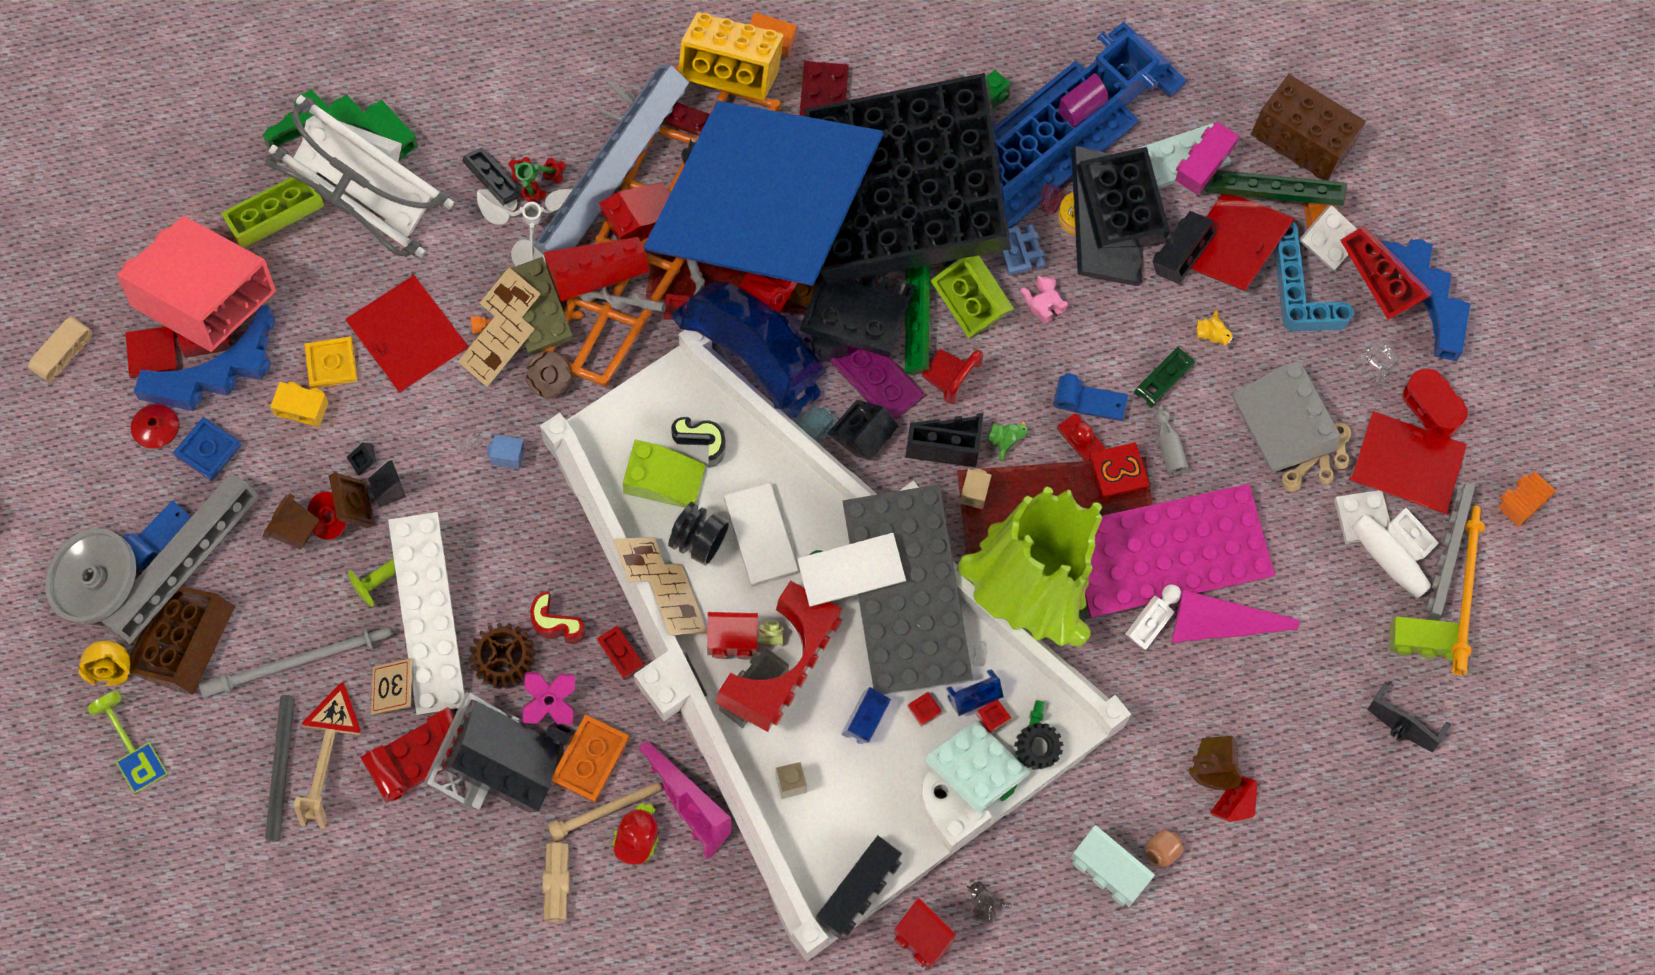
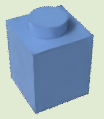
(506, 451)

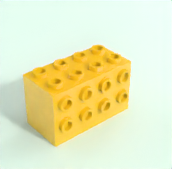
(730, 56)

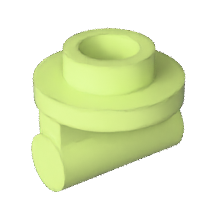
(771, 633)

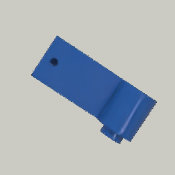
(1086, 400)
(157, 534)

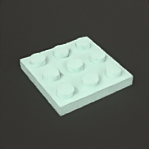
(977, 766)

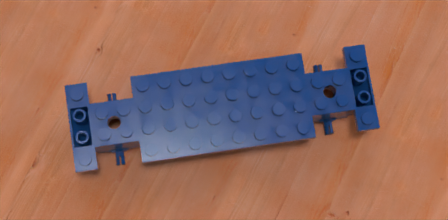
(1038, 141)

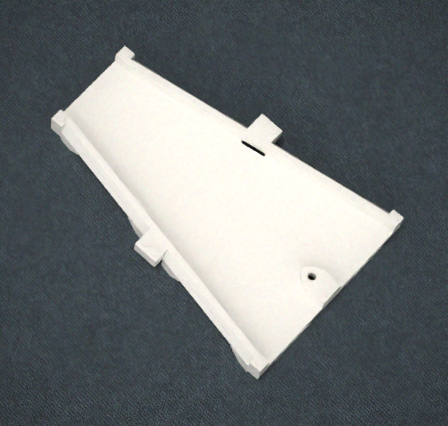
(852, 788)

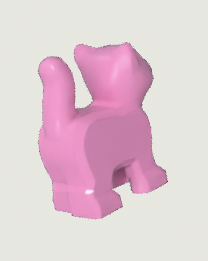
(1045, 301)

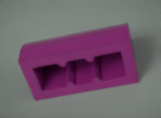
(1083, 100)

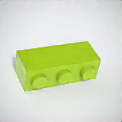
(1423, 637)

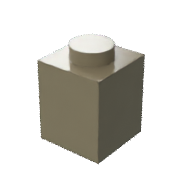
(791, 780)

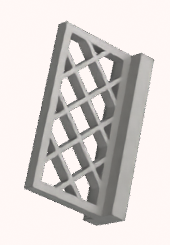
(473, 795)

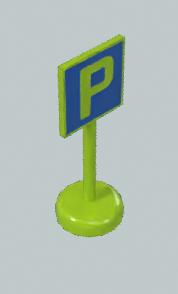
(141, 765)

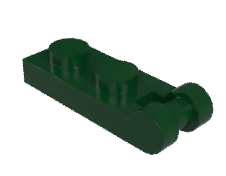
(1164, 377)

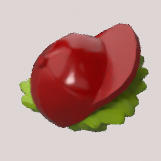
(636, 835)

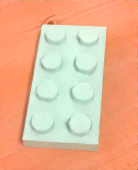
(1168, 153)

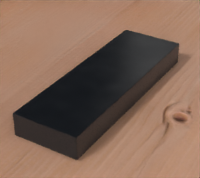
(492, 176)

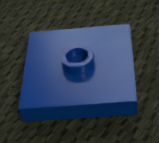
(207, 449)

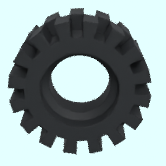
(1025, 752)

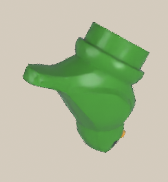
(1006, 436)

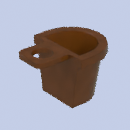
(291, 523)
(1217, 763)

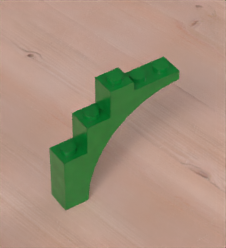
(376, 119)

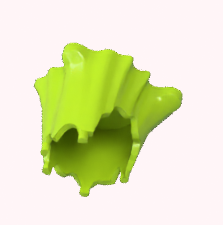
(1038, 567)

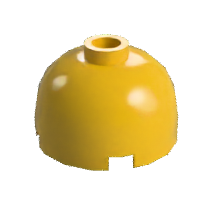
(105, 662)

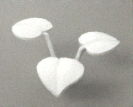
(531, 212)

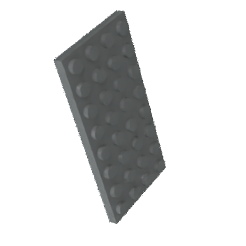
(916, 625)

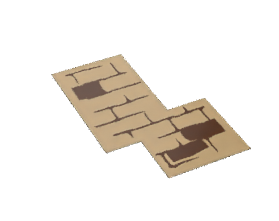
(507, 330)
(669, 584)

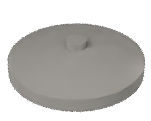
(90, 576)

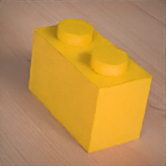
(299, 404)

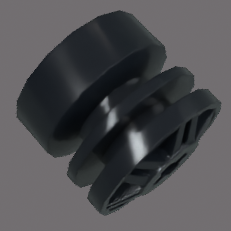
(693, 530)

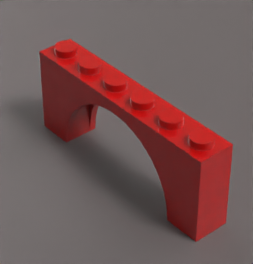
(763, 700)

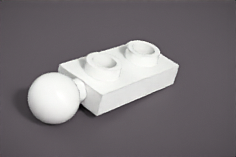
(1154, 617)

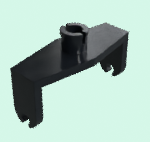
(1404, 724)

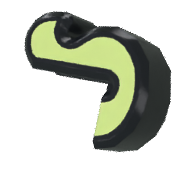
(702, 433)

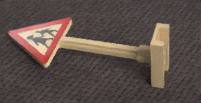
(333, 716)

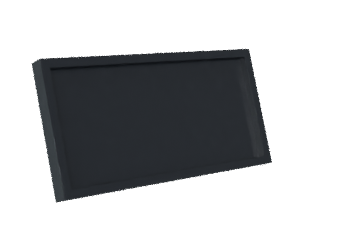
(1093, 261)

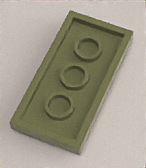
(546, 312)

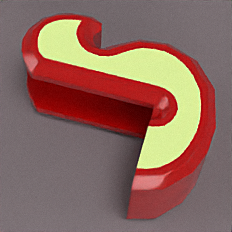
(553, 626)

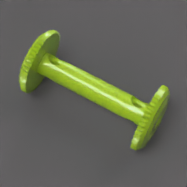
(371, 581)

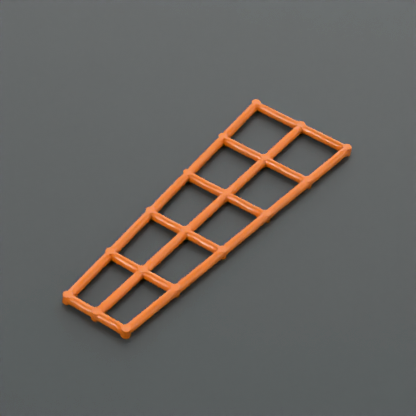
(672, 268)

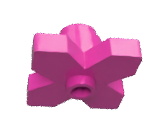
(539, 706)

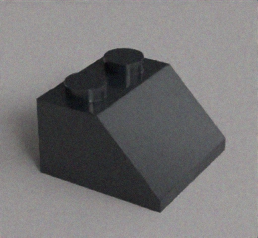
(863, 429)

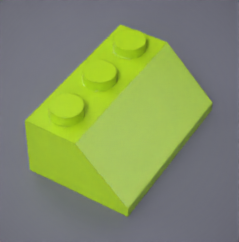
(972, 294)

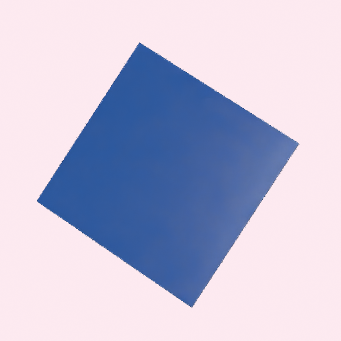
(764, 192)

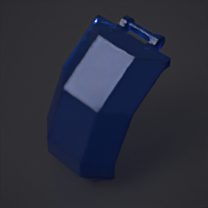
(758, 337)

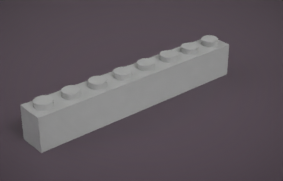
(181, 557)

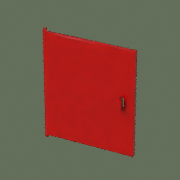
(1241, 234)
(408, 331)
(1408, 462)

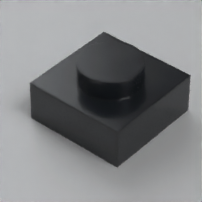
(560, 733)

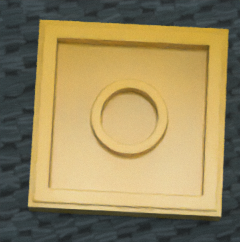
(330, 362)

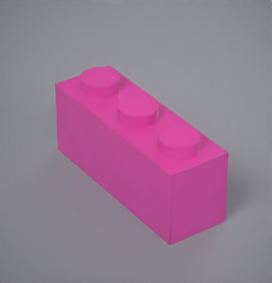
(1206, 157)

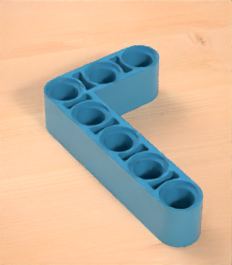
(1295, 286)

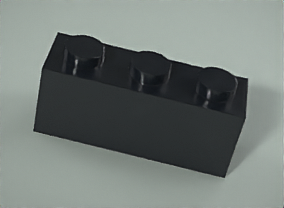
(1184, 247)

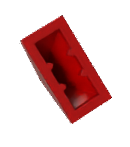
(1237, 802)

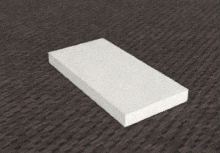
(760, 534)
(851, 569)

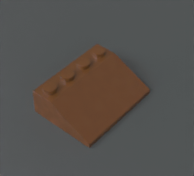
(181, 640)

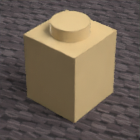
(975, 488)

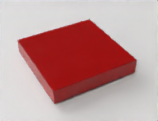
(151, 350)

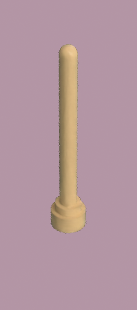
(560, 829)

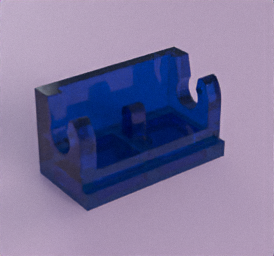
(976, 694)
(866, 715)

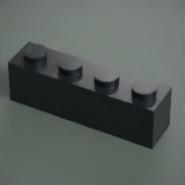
(858, 887)

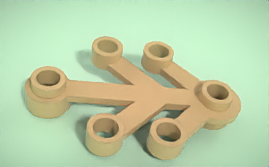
(1294, 485)

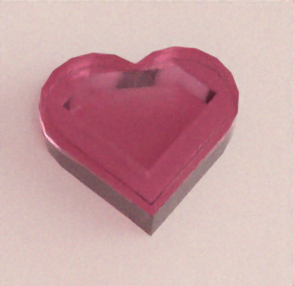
(1051, 198)

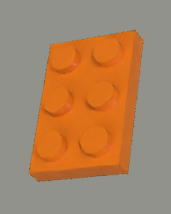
(590, 758)

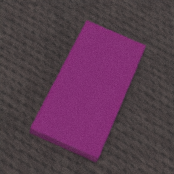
(878, 380)

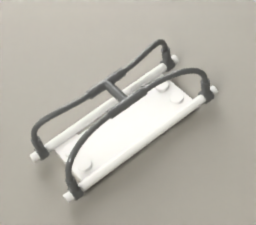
(361, 172)

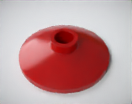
(159, 434)
(321, 507)

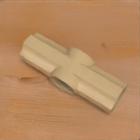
(556, 882)

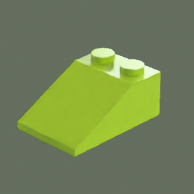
(662, 475)

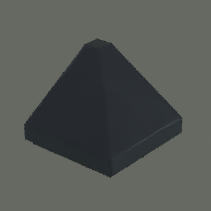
(362, 458)

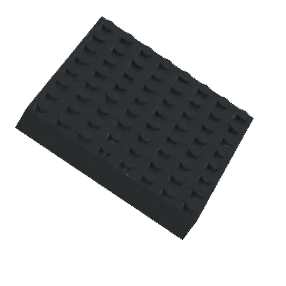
(930, 184)

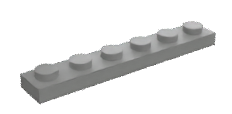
(1447, 560)

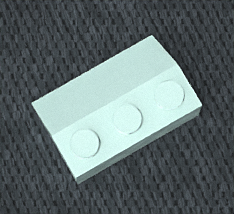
(1111, 867)

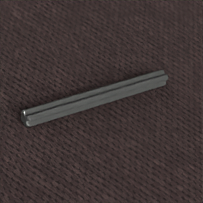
(279, 770)

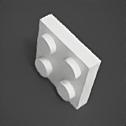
(1325, 236)
(1354, 506)

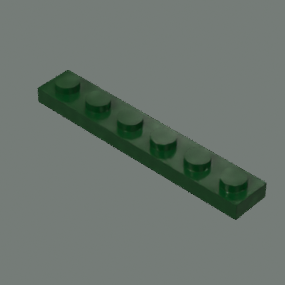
(1277, 187)

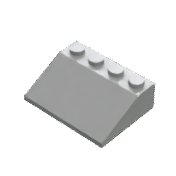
(1287, 417)

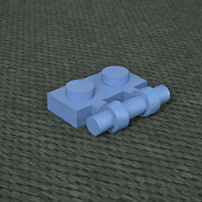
(1017, 258)

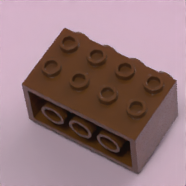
(1307, 127)

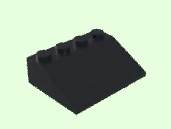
(1125, 199)
(503, 758)

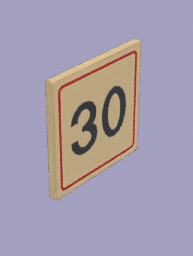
(391, 687)

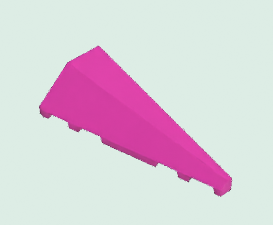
(1209, 618)
(700, 813)

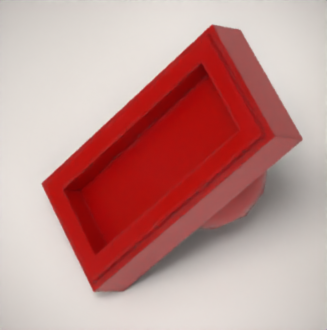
(1080, 436)

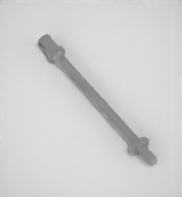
(227, 682)

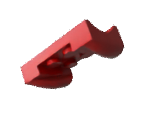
(767, 289)
(409, 758)

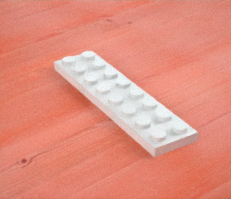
(427, 612)

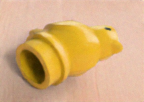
(1214, 330)

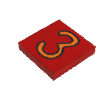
(1119, 470)

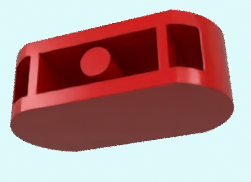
(1435, 403)

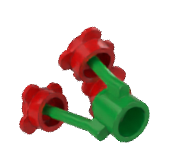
(527, 173)

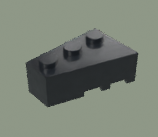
(946, 441)

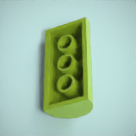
(271, 211)

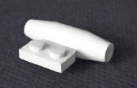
(1398, 548)

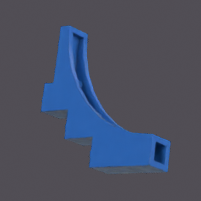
(1447, 315)
(218, 375)

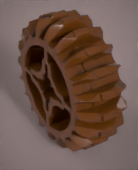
(489, 639)

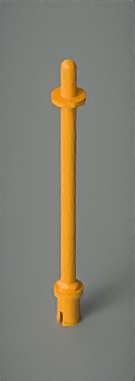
(1461, 649)

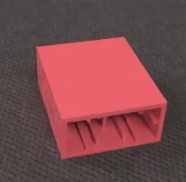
(196, 282)

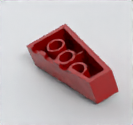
(595, 266)
(1384, 273)

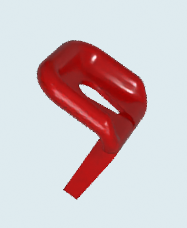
(948, 372)

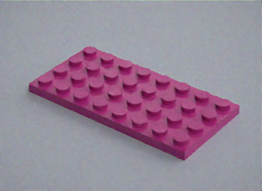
(1184, 542)

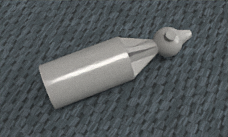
(1170, 445)

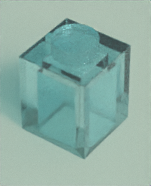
(816, 422)

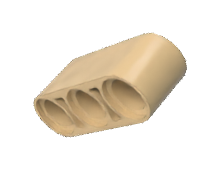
(59, 349)

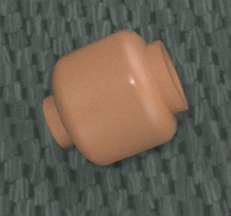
(1164, 848)

